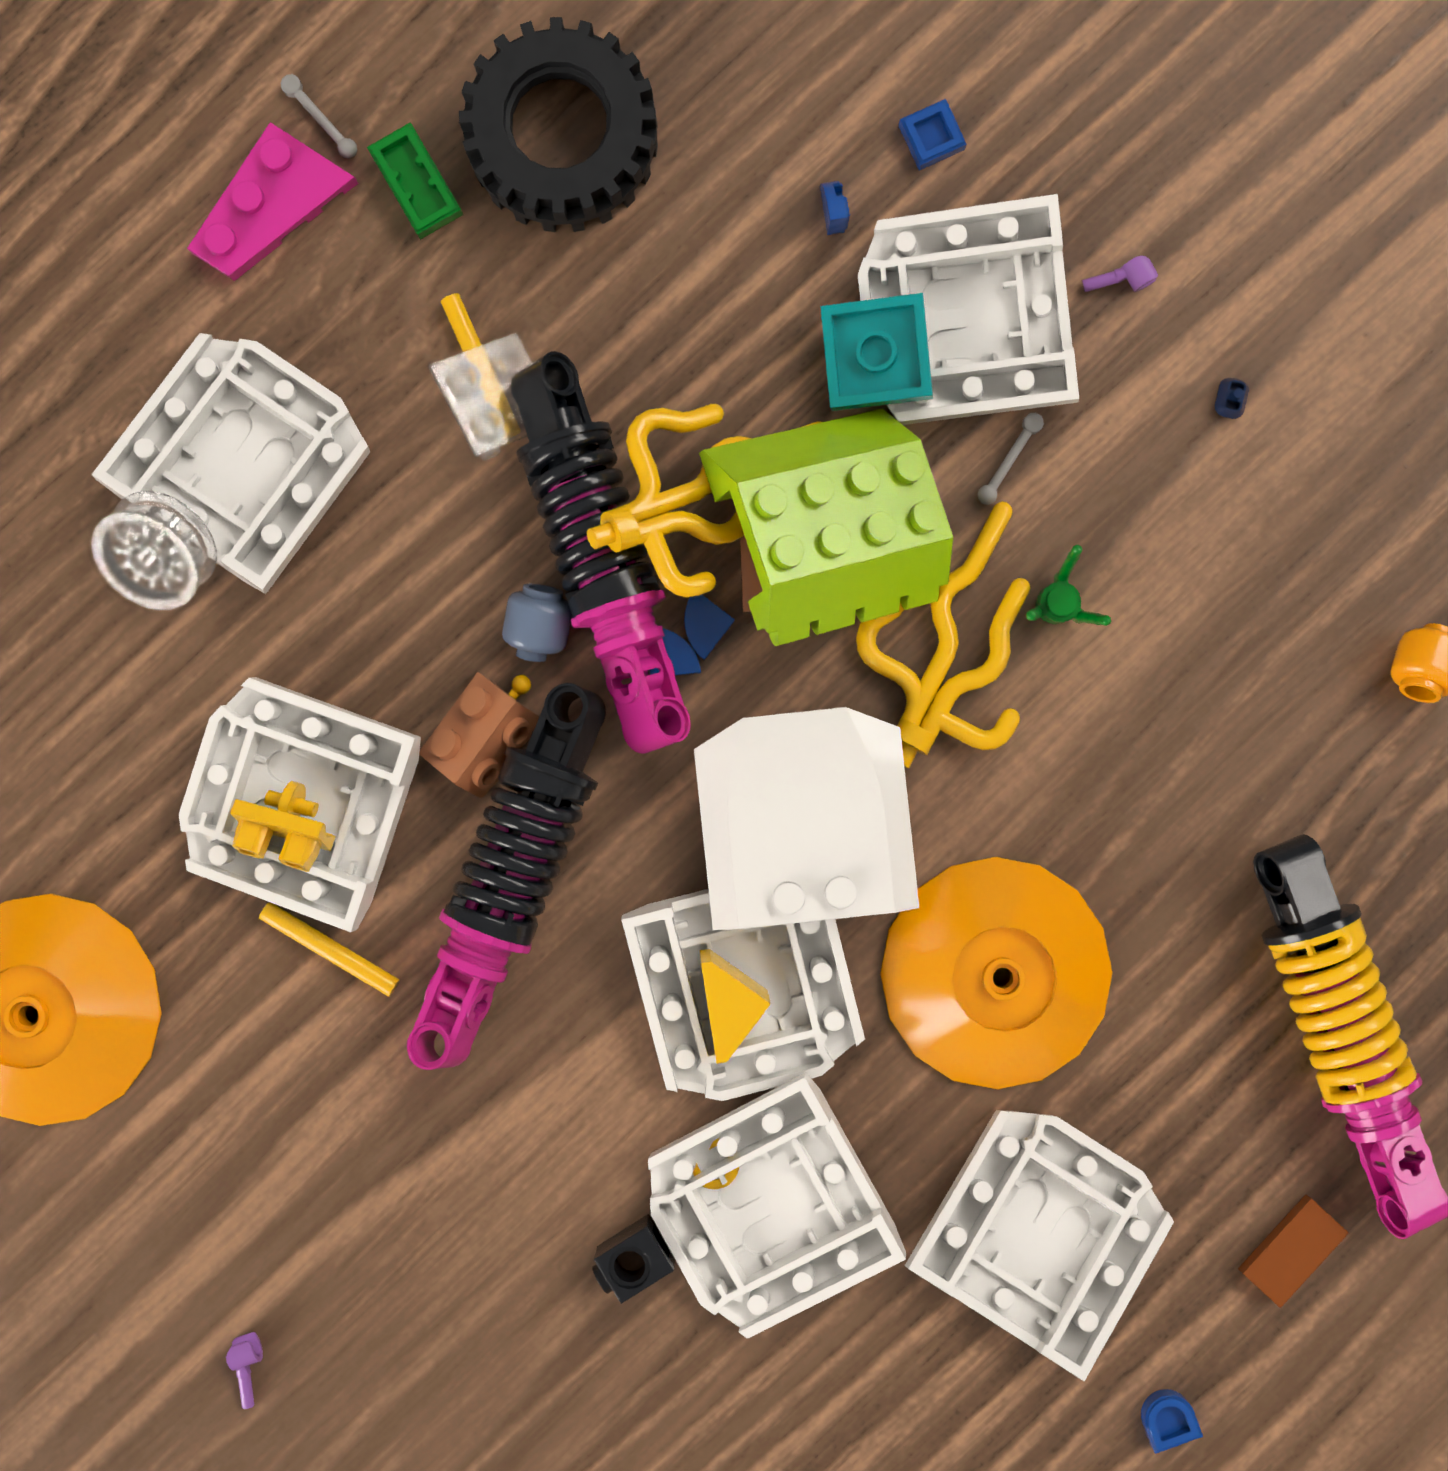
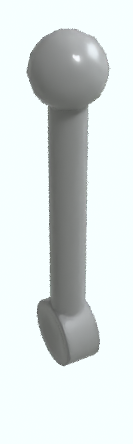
(293, 88)
(1031, 425)

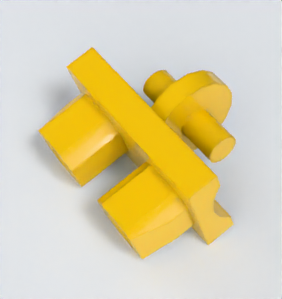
(302, 835)

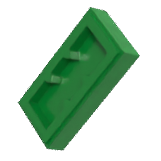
(415, 180)

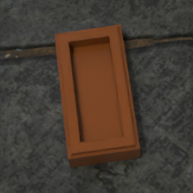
(1293, 1250)

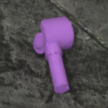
(1137, 271)
(245, 1352)

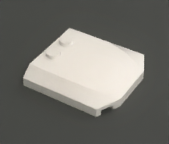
(989, 301)
(243, 448)
(348, 766)
(805, 819)
(799, 964)
(789, 1224)
(1044, 1236)

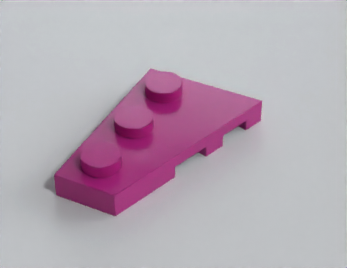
(267, 200)

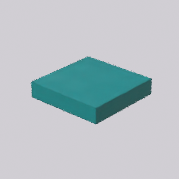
(876, 352)

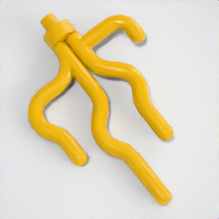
(648, 515)
(926, 707)

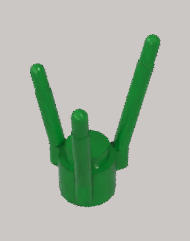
(1062, 601)

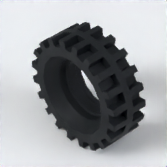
(583, 189)

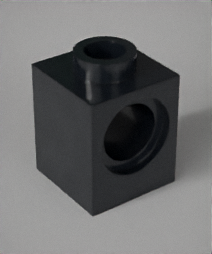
(643, 1239)

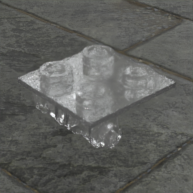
(480, 393)

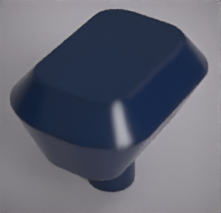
(1231, 398)

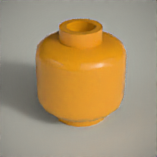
(1422, 663)

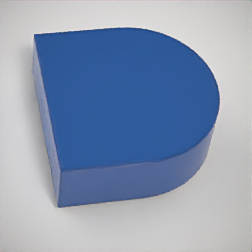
(1169, 1420)

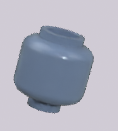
(537, 622)

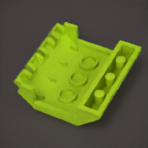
(835, 522)

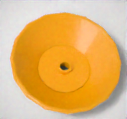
(944, 963)
(92, 1006)

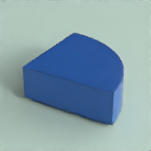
(835, 207)
(705, 624)
(681, 655)

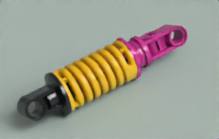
(1350, 1031)

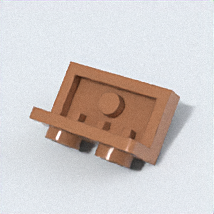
(475, 735)

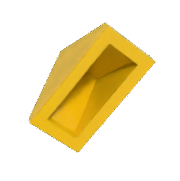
(732, 1001)

